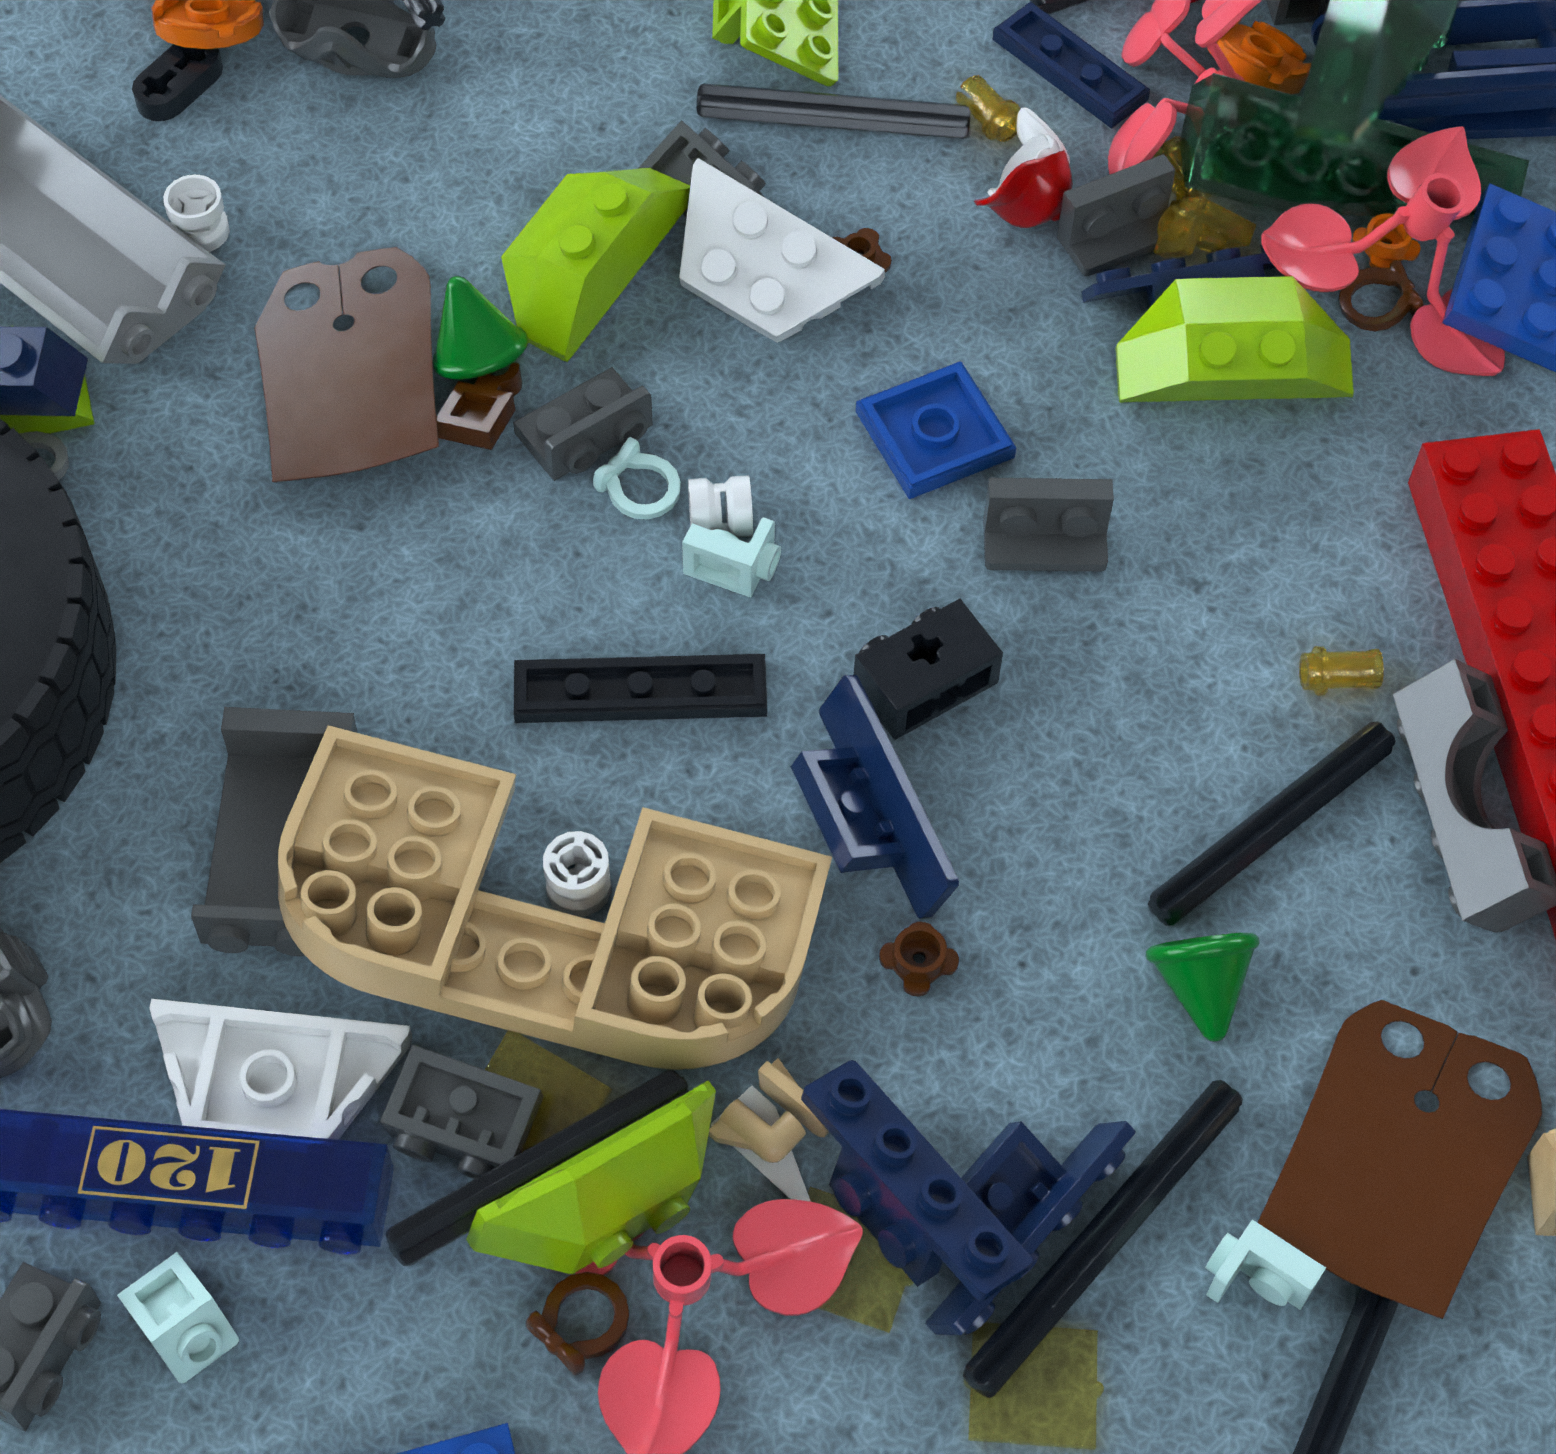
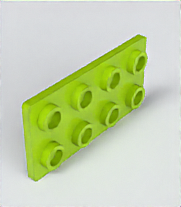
(788, 32)

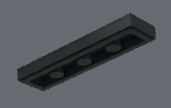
(640, 688)

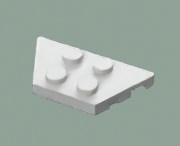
(763, 259)
(273, 1067)

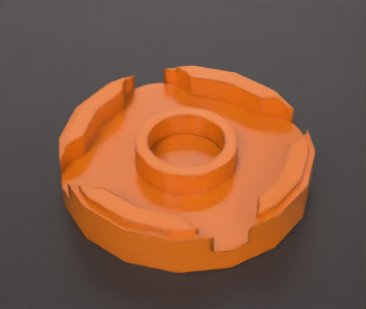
(207, 22)
(1265, 57)

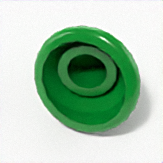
(474, 334)
(1206, 976)

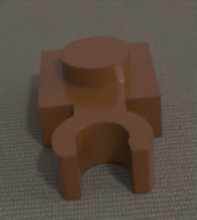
(480, 410)

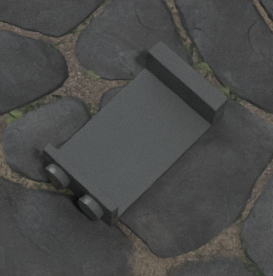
(262, 779)

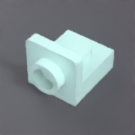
(729, 562)
(1275, 1267)
(179, 1318)

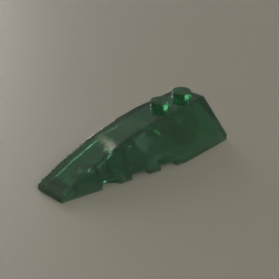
(1366, 57)
(1245, 149)

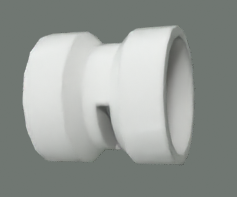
(196, 209)
(706, 505)
(580, 889)

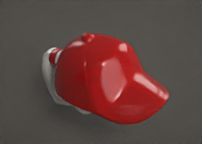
(1033, 177)

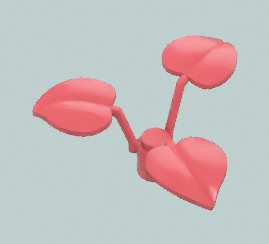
(1150, 125)
(1439, 187)
(795, 1262)

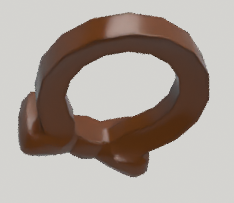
(1393, 276)
(575, 1353)

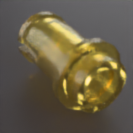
(989, 109)
(1340, 669)

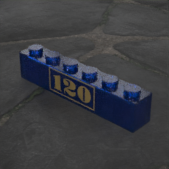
(193, 1180)

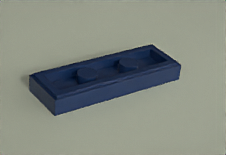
(1071, 64)

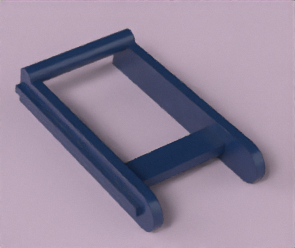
(1482, 88)

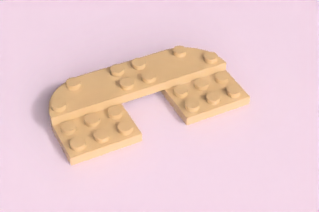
(679, 977)

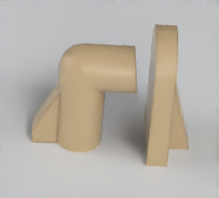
(747, 1130)

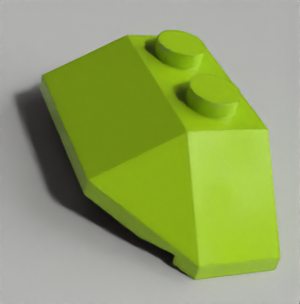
(586, 251)
(1234, 344)
(604, 1194)

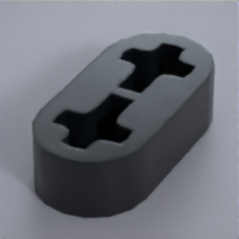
(181, 80)

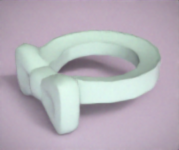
(630, 457)

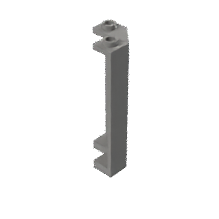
(92, 250)

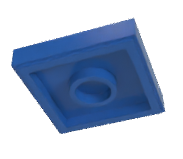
(935, 430)

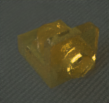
(1200, 225)

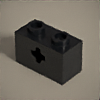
(928, 667)

